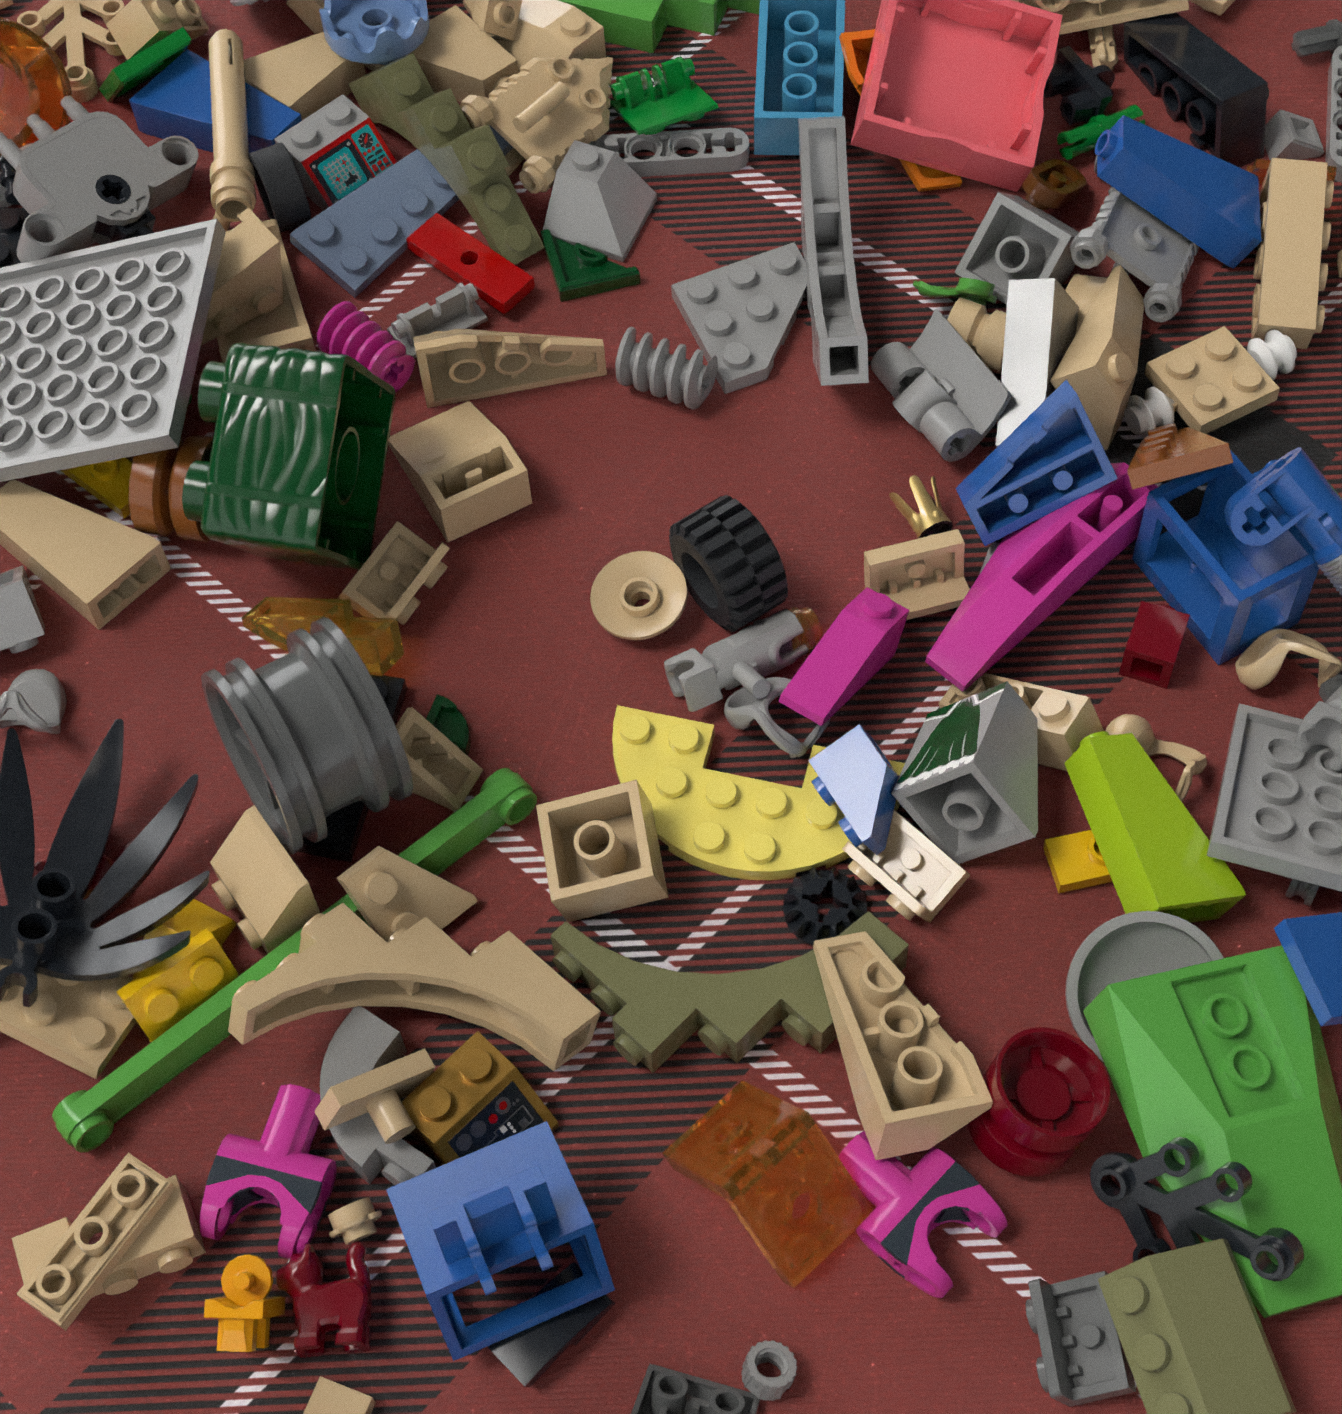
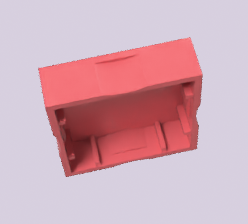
(958, 86)

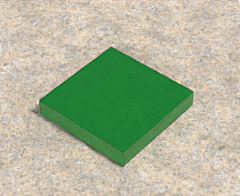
(145, 65)

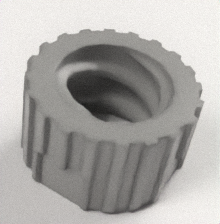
(769, 1387)

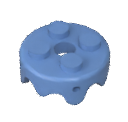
(356, 30)

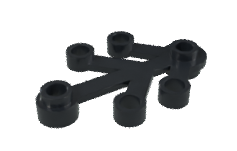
(1182, 1209)

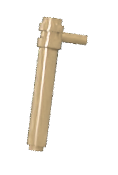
(231, 171)

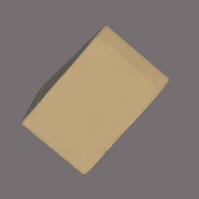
(436, 764)

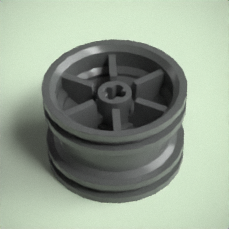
(308, 734)

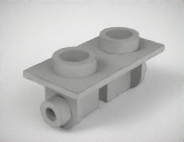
(452, 311)

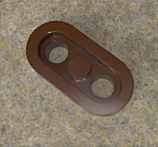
(1053, 184)

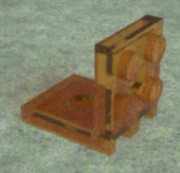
(761, 1160)

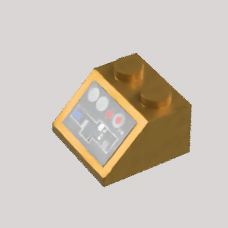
(473, 1102)

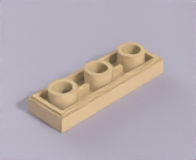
(76, 1268)

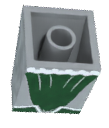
(974, 775)

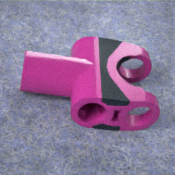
(273, 1172)
(913, 1205)

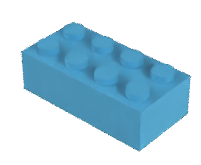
(796, 70)

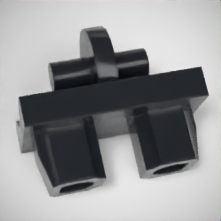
(1082, 88)

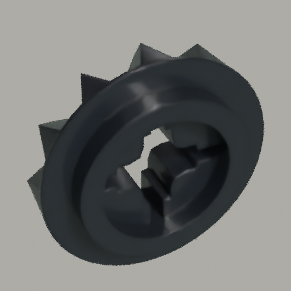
(803, 915)

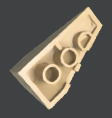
(552, 30)
(900, 1063)

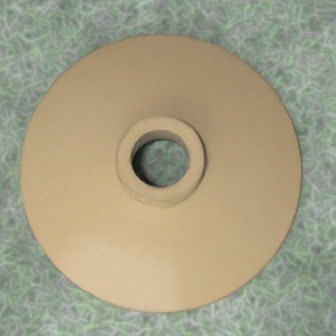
(635, 578)

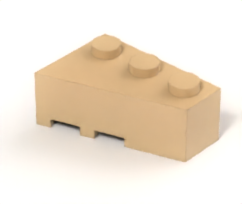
(246, 277)

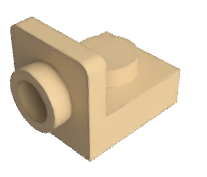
(497, 17)

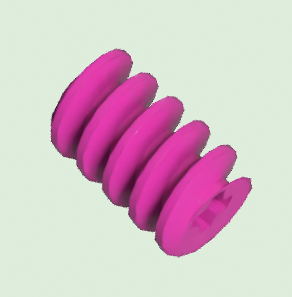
(352, 334)

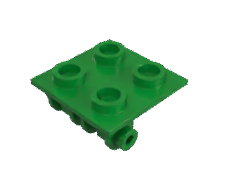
(669, 101)

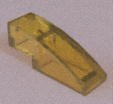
(374, 639)

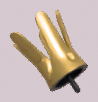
(931, 517)

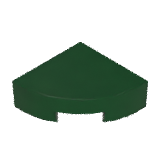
(450, 722)

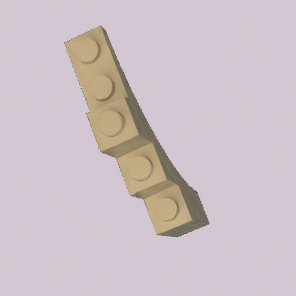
(420, 968)

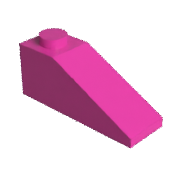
(846, 656)

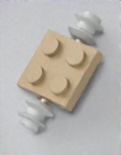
(1211, 381)

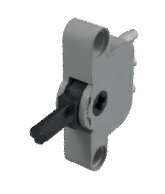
(92, 181)

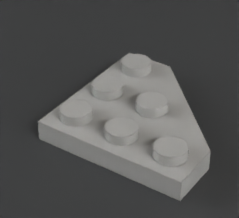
(744, 312)

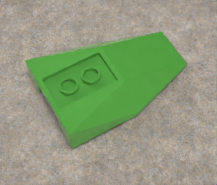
(1244, 1075)

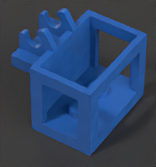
(1215, 578)
(491, 1215)

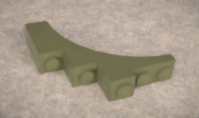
(465, 157)
(730, 1010)

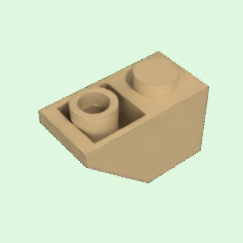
(149, 21)

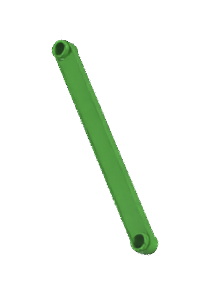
(89, 1116)

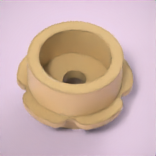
(354, 1221)

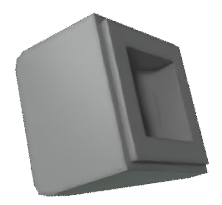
(1292, 137)

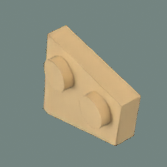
(400, 894)

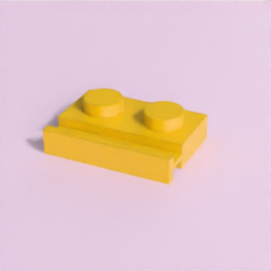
(178, 985)

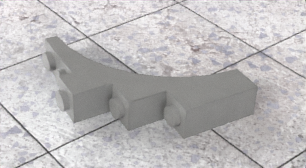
(827, 246)

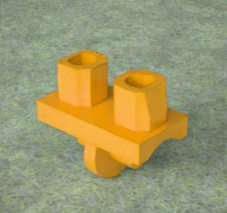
(244, 1309)

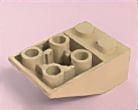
(462, 470)

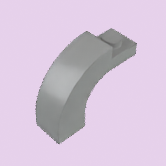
(356, 1048)

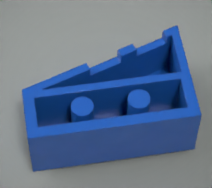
(1037, 468)

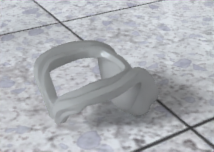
(34, 701)
(744, 708)

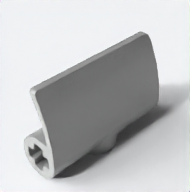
(942, 388)

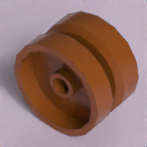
(158, 488)

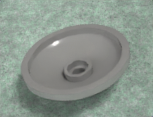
(1130, 949)

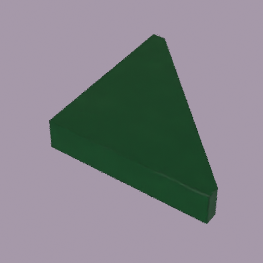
(584, 271)

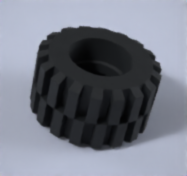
(728, 563)

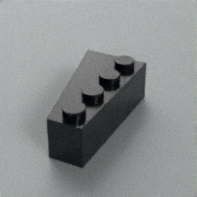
(1200, 85)

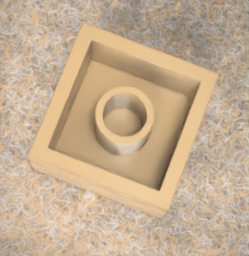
(601, 851)

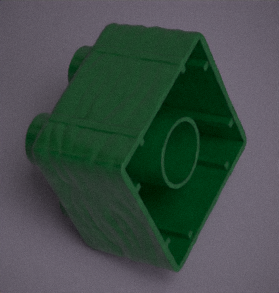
(291, 455)

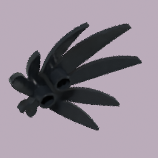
(45, 918)

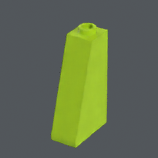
(1147, 833)

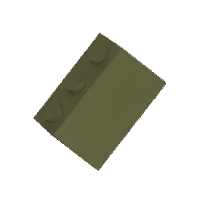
(1194, 1334)

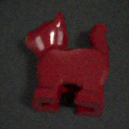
(328, 1307)

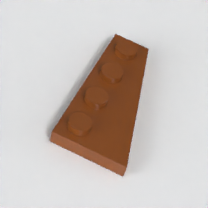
(1174, 454)

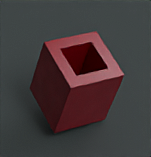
(1154, 644)

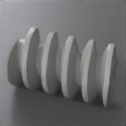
(663, 371)

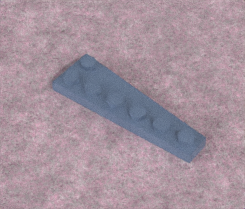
(371, 224)

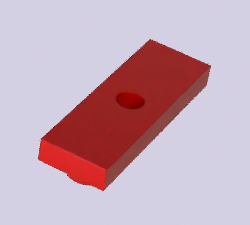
(470, 261)

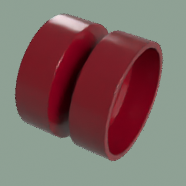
(1045, 1101)

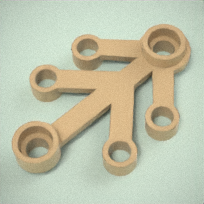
(73, 30)

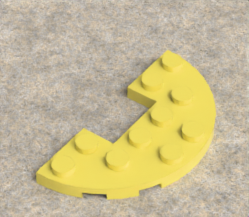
(722, 818)

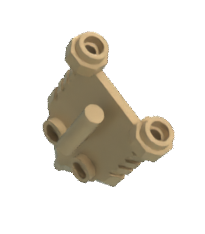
(546, 111)

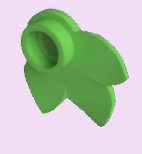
(970, 289)

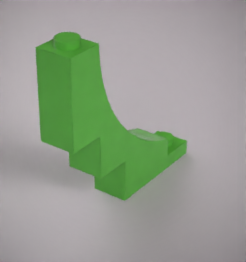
(643, 22)

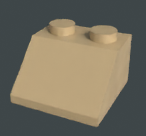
(261, 883)

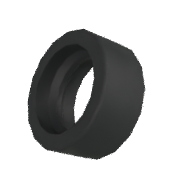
(280, 186)

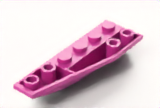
(1035, 575)

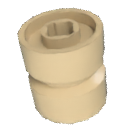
(981, 331)

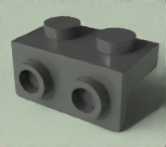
(1077, 1341)

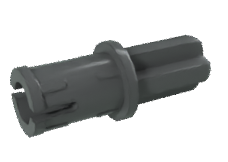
(1318, 39)

